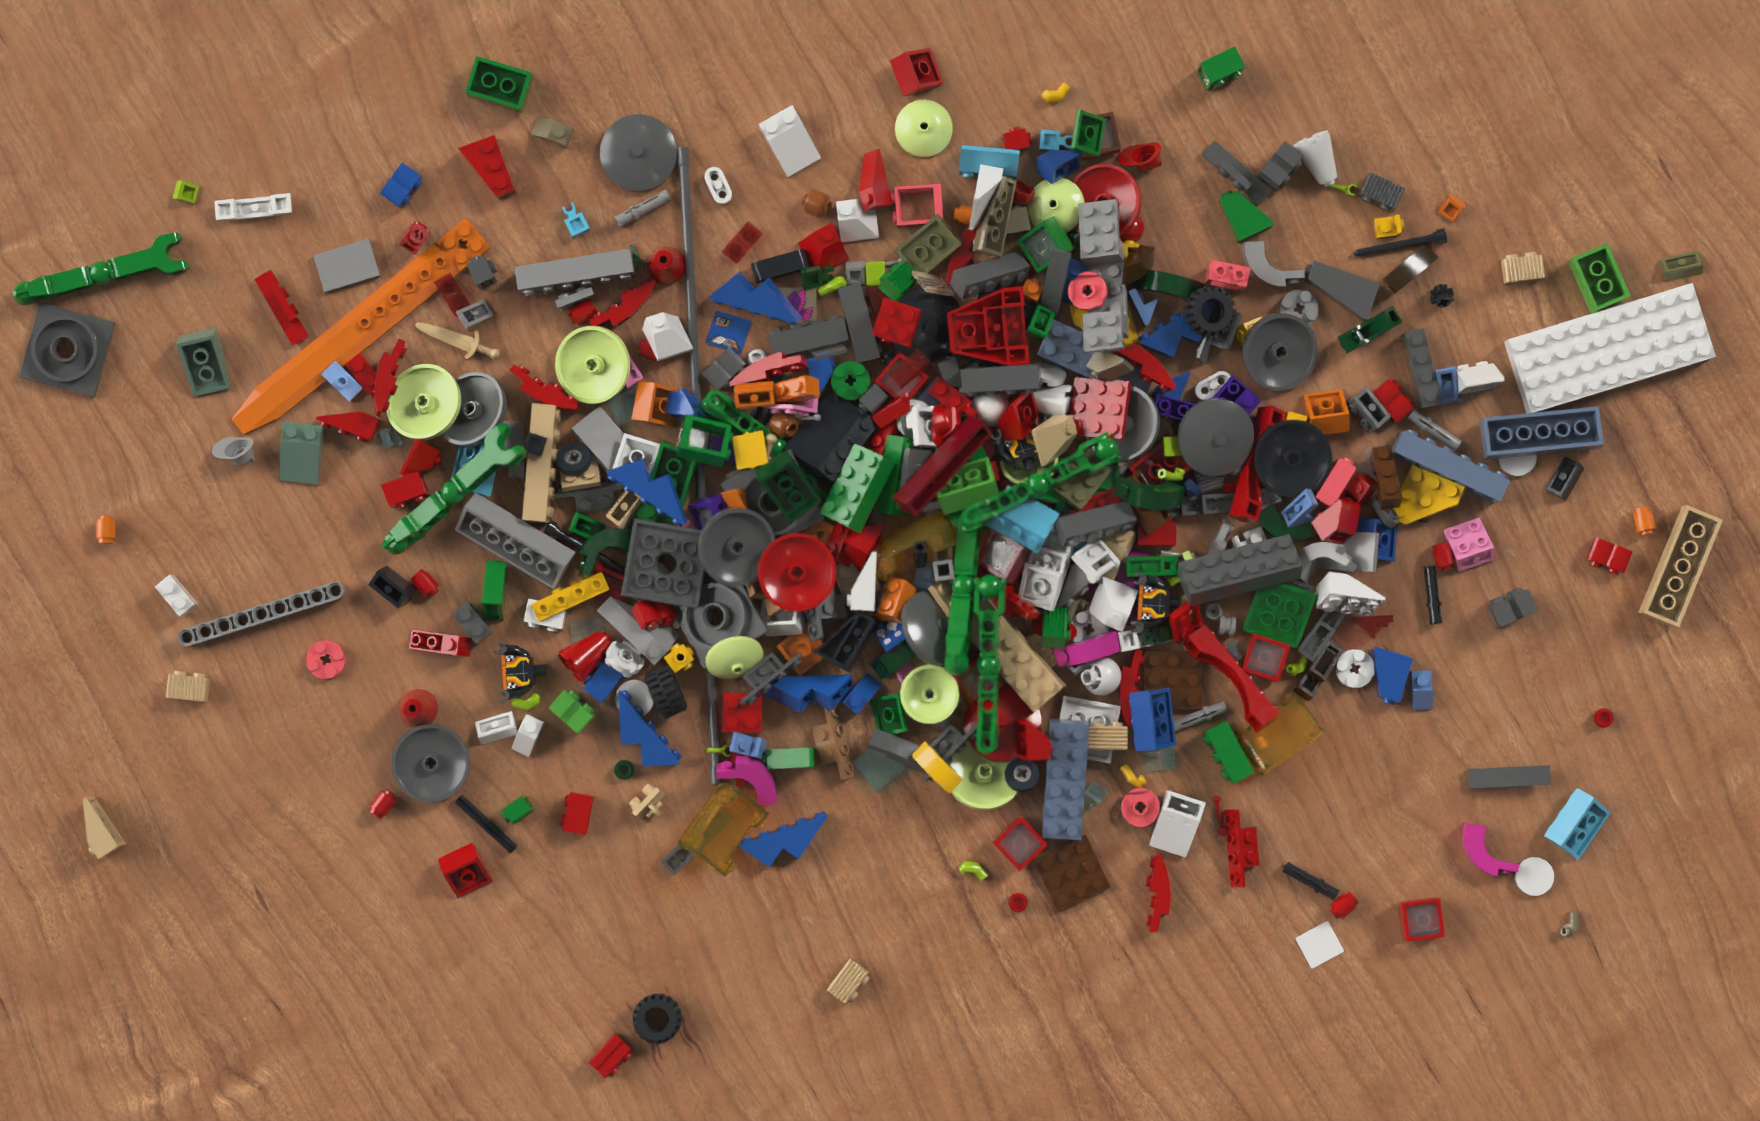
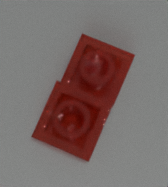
(742, 242)
(451, 293)

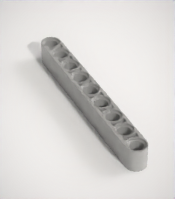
(252, 614)

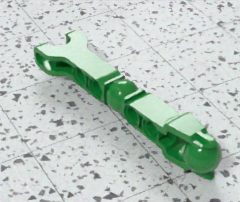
(103, 272)
(725, 411)
(467, 479)
(1040, 483)
(962, 602)
(988, 663)

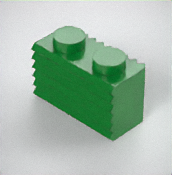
(897, 281)
(1055, 628)
(517, 809)

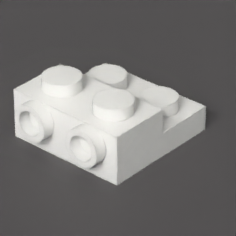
(920, 420)

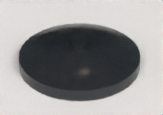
(932, 329)
(1292, 457)

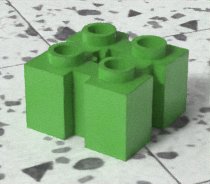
(572, 711)

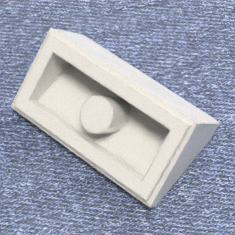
(496, 728)

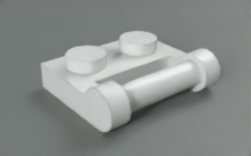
(1092, 554)

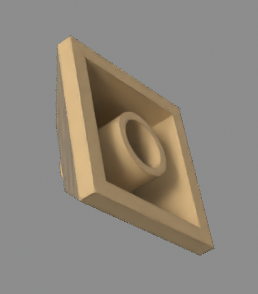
(1054, 437)

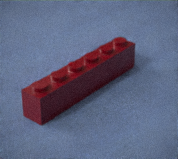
(942, 465)

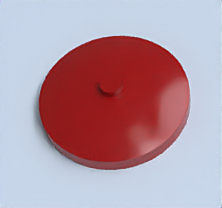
(1111, 182)
(797, 572)
(1009, 707)

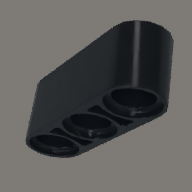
(779, 265)

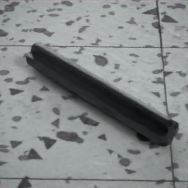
(486, 824)

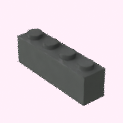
(990, 275)
(859, 323)
(809, 336)
(1421, 368)
(1001, 379)
(1094, 524)

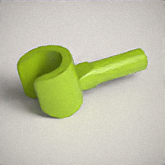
(1346, 189)
(719, 750)

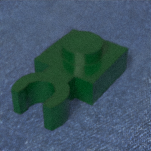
(814, 276)
(1158, 634)

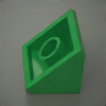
(1087, 133)
(889, 714)

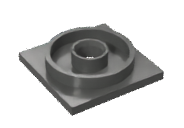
(91, 343)
(754, 496)
(642, 575)
(739, 619)

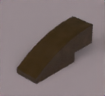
(1138, 264)
(1410, 268)
(1318, 671)

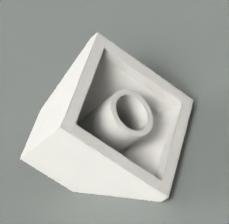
(856, 223)
(666, 336)
(634, 449)
(1112, 603)

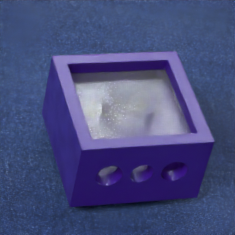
(706, 508)

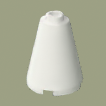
(1318, 157)
(1053, 400)

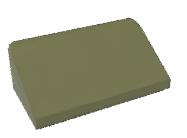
(1681, 266)

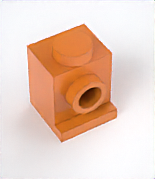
(1032, 289)

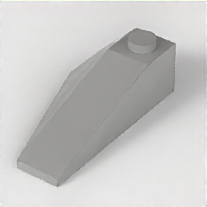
(651, 643)

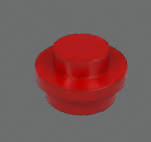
(1603, 718)
(1017, 902)

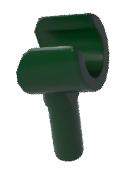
(637, 258)

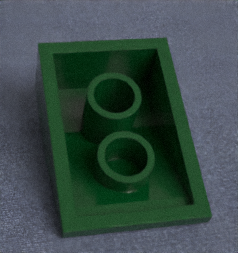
(787, 486)

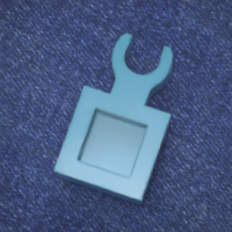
(1051, 140)
(576, 222)

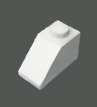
(528, 734)

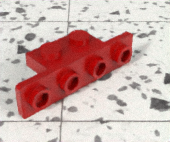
(282, 308)
(1241, 846)

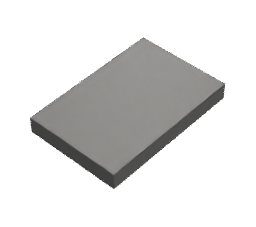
(346, 265)
(600, 436)
(1363, 550)

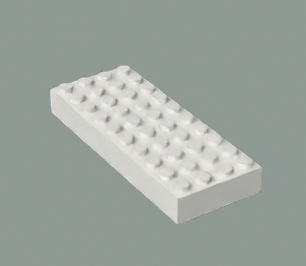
(1609, 349)

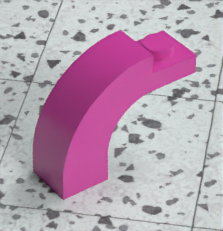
(1088, 650)
(755, 773)
(1474, 847)

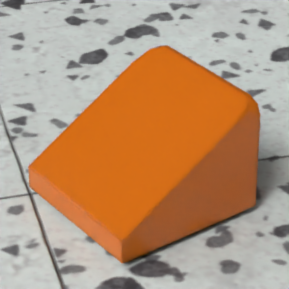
(1452, 207)
(735, 498)

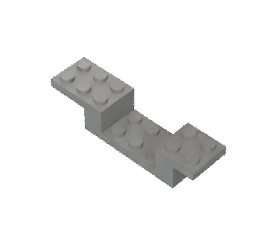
(1104, 255)

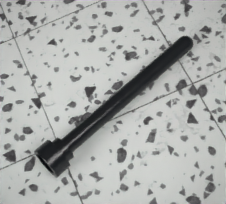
(1437, 237)
(554, 530)

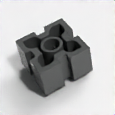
(1280, 165)
(1513, 607)

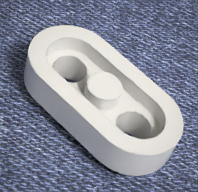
(718, 186)
(1211, 384)

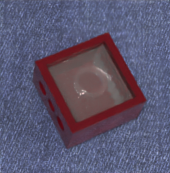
(1003, 556)

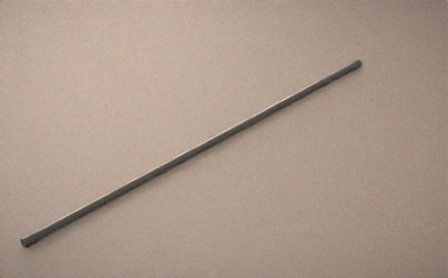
(683, 163)

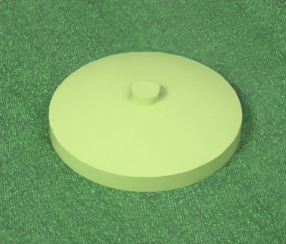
(592, 364)
(424, 402)
(982, 782)

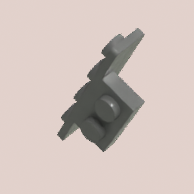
(1232, 169)
(1223, 340)
(592, 498)
(824, 611)
(764, 673)
(950, 743)

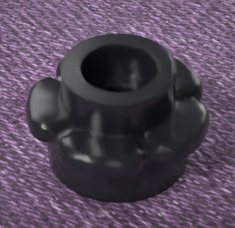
(887, 357)

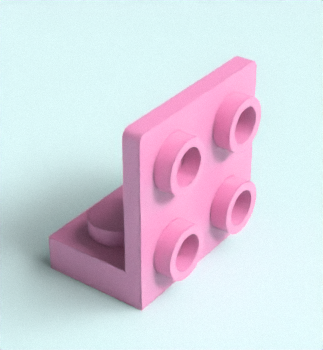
(802, 408)
(1470, 544)

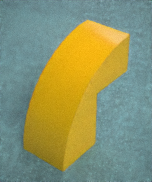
(937, 767)

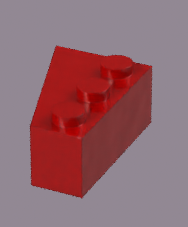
(490, 164)

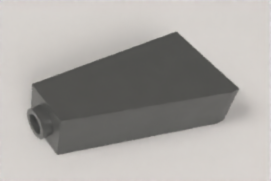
(1344, 288)

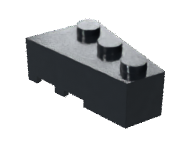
(848, 641)

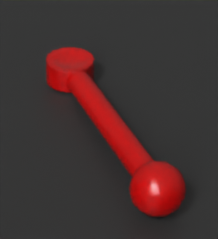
(1221, 831)

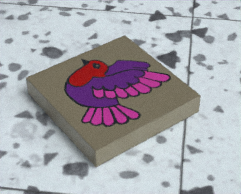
(803, 301)

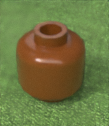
(817, 203)
(783, 425)

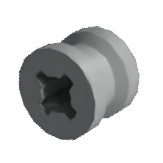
(518, 470)
(1226, 625)

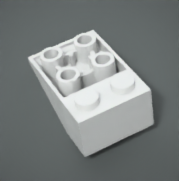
(1346, 595)
(1177, 823)

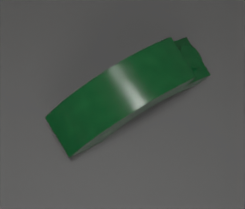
(1167, 284)
(1369, 329)
(1152, 497)
(1276, 527)
(611, 538)
(893, 659)

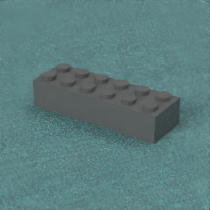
(1239, 570)

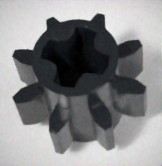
(1441, 295)

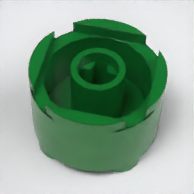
(858, 373)

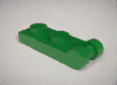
(1150, 565)

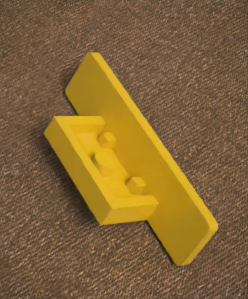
(566, 598)

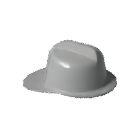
(235, 449)

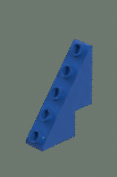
(763, 299)
(1167, 336)
(658, 491)
(800, 691)
(637, 730)
(792, 839)

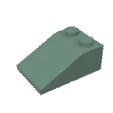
(204, 361)
(301, 452)

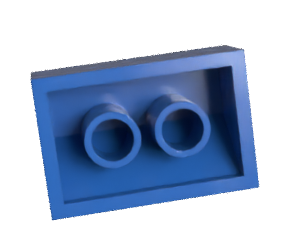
(1152, 719)

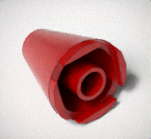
(667, 272)
(585, 654)
(425, 708)

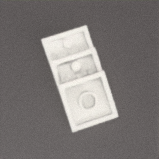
(1045, 573)

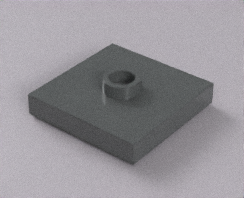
(912, 462)

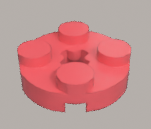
(1080, 284)
(335, 653)
(1131, 800)

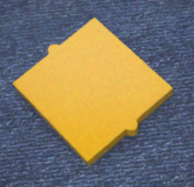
(750, 450)

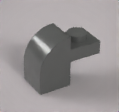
(950, 371)

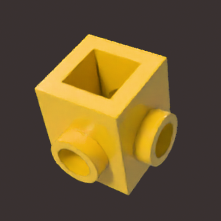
(674, 663)

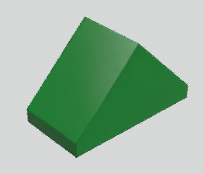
(1040, 322)
(585, 526)

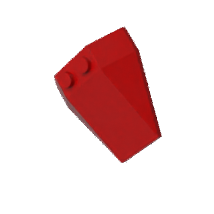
(991, 328)

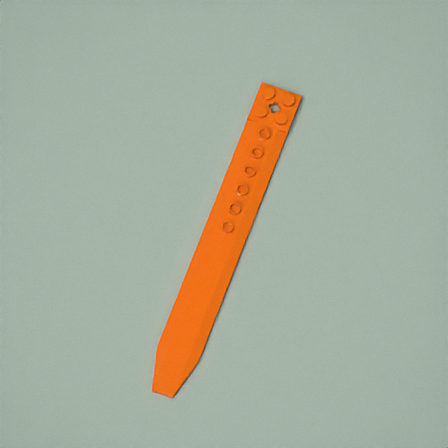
(360, 327)

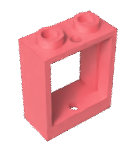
(895, 198)
(1220, 276)
(1335, 483)

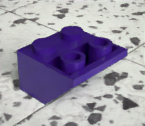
(1239, 394)

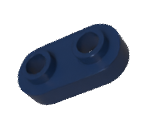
(1190, 487)

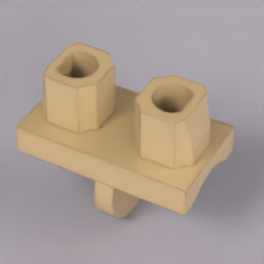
(650, 804)

